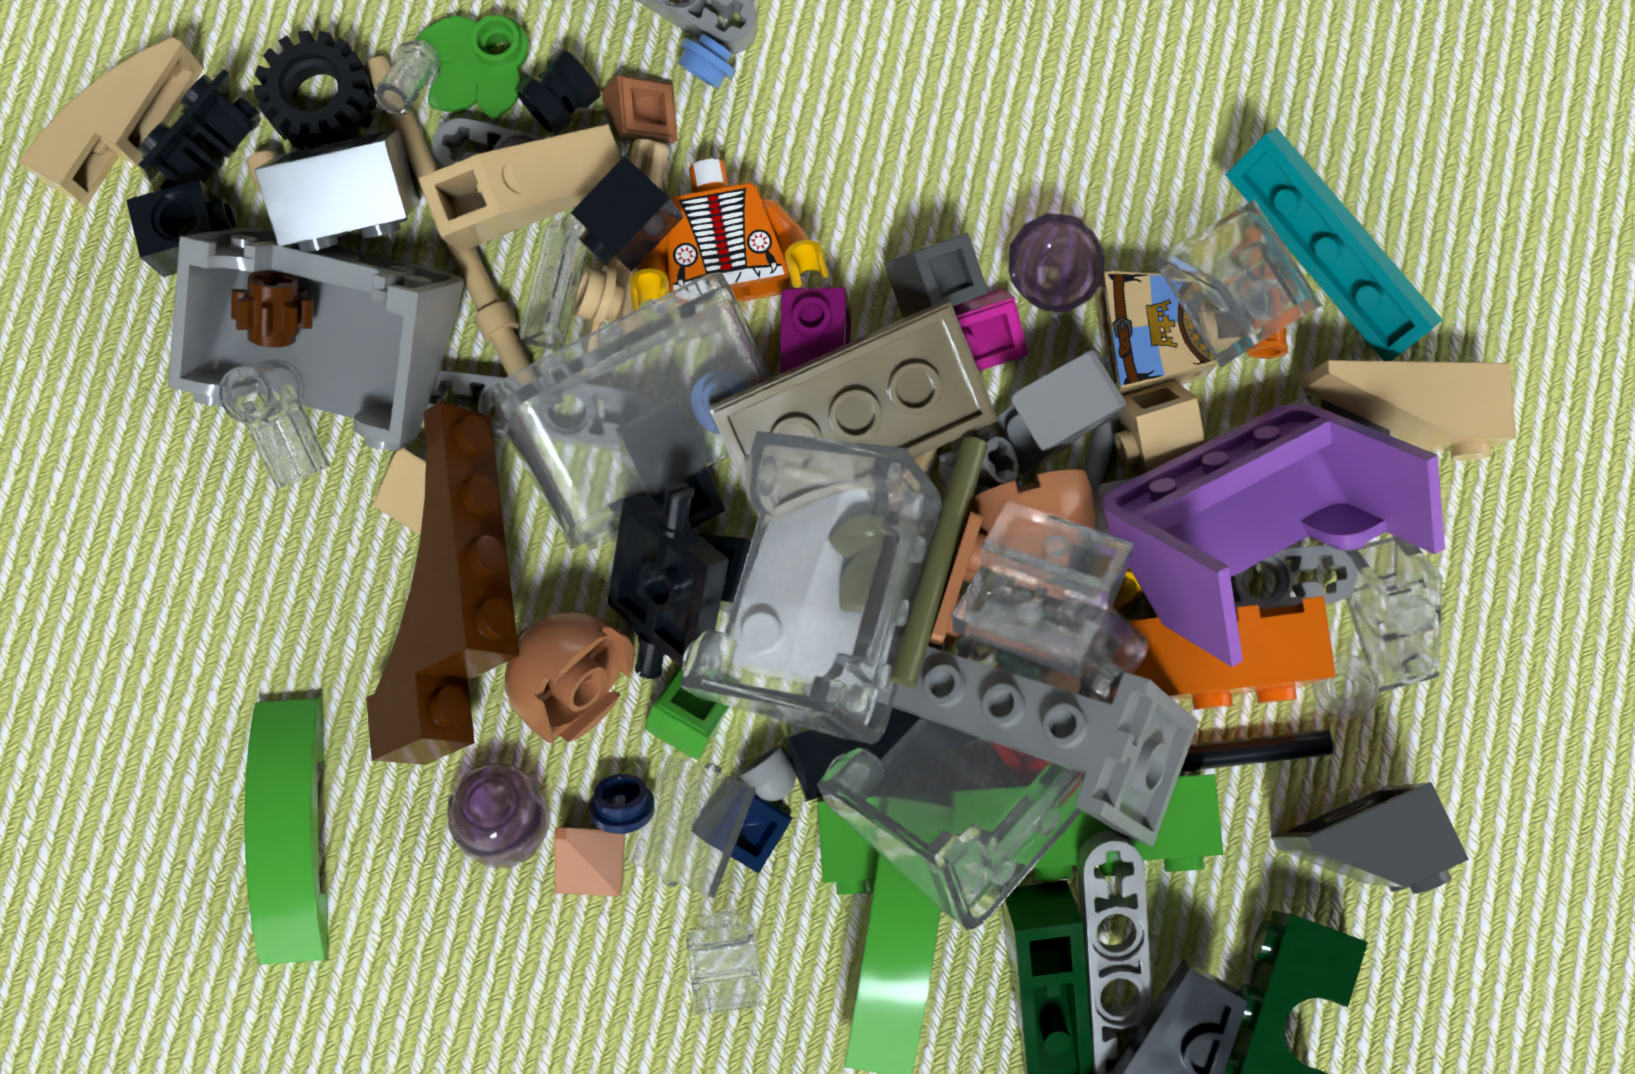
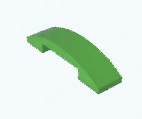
(283, 833)
(892, 976)

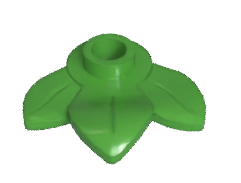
(468, 68)

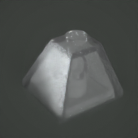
(1237, 283)

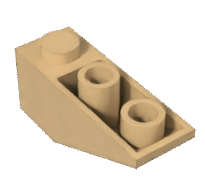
(517, 185)

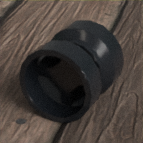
(558, 91)

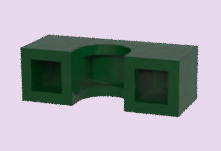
(1293, 965)

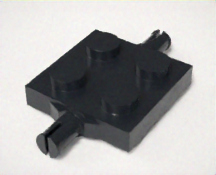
(664, 577)

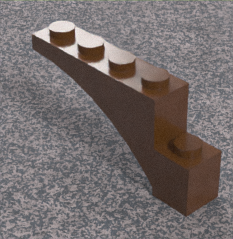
(458, 600)

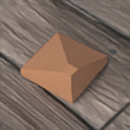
(641, 108)
(588, 861)

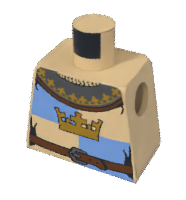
(1148, 333)

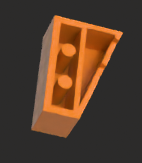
(1279, 652)

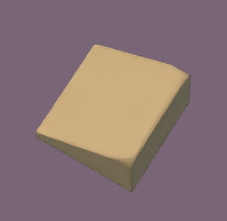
(403, 490)

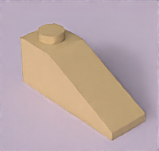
(1425, 403)

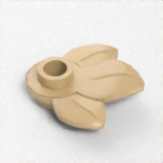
(598, 297)

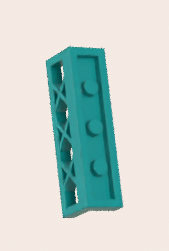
(1333, 246)

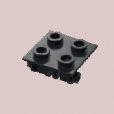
(204, 105)

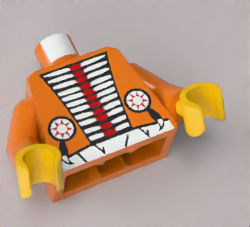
(730, 234)

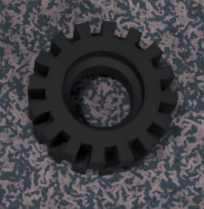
(300, 63)

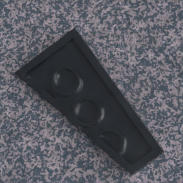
(1187, 1027)

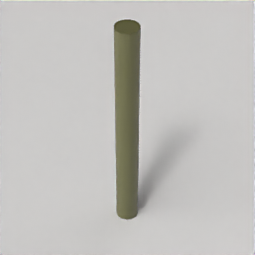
(938, 563)

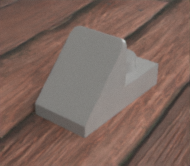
(1059, 410)

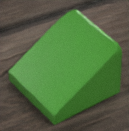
(684, 719)

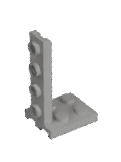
(1124, 748)

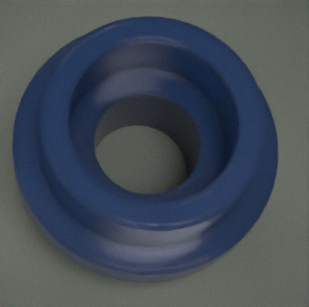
(621, 804)

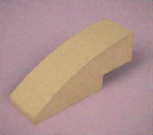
(111, 119)

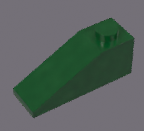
(1049, 978)

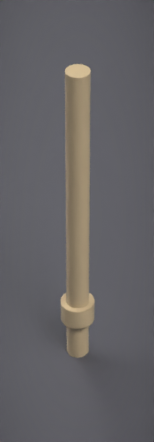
(493, 317)

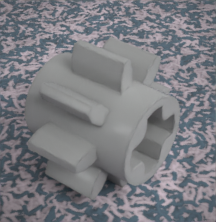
(999, 463)

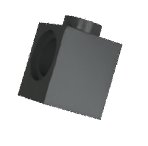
(936, 274)

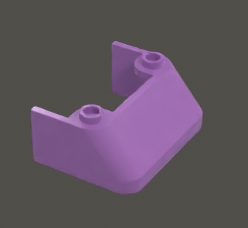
(1257, 494)

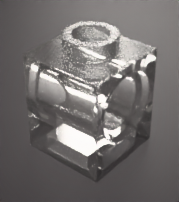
(724, 963)

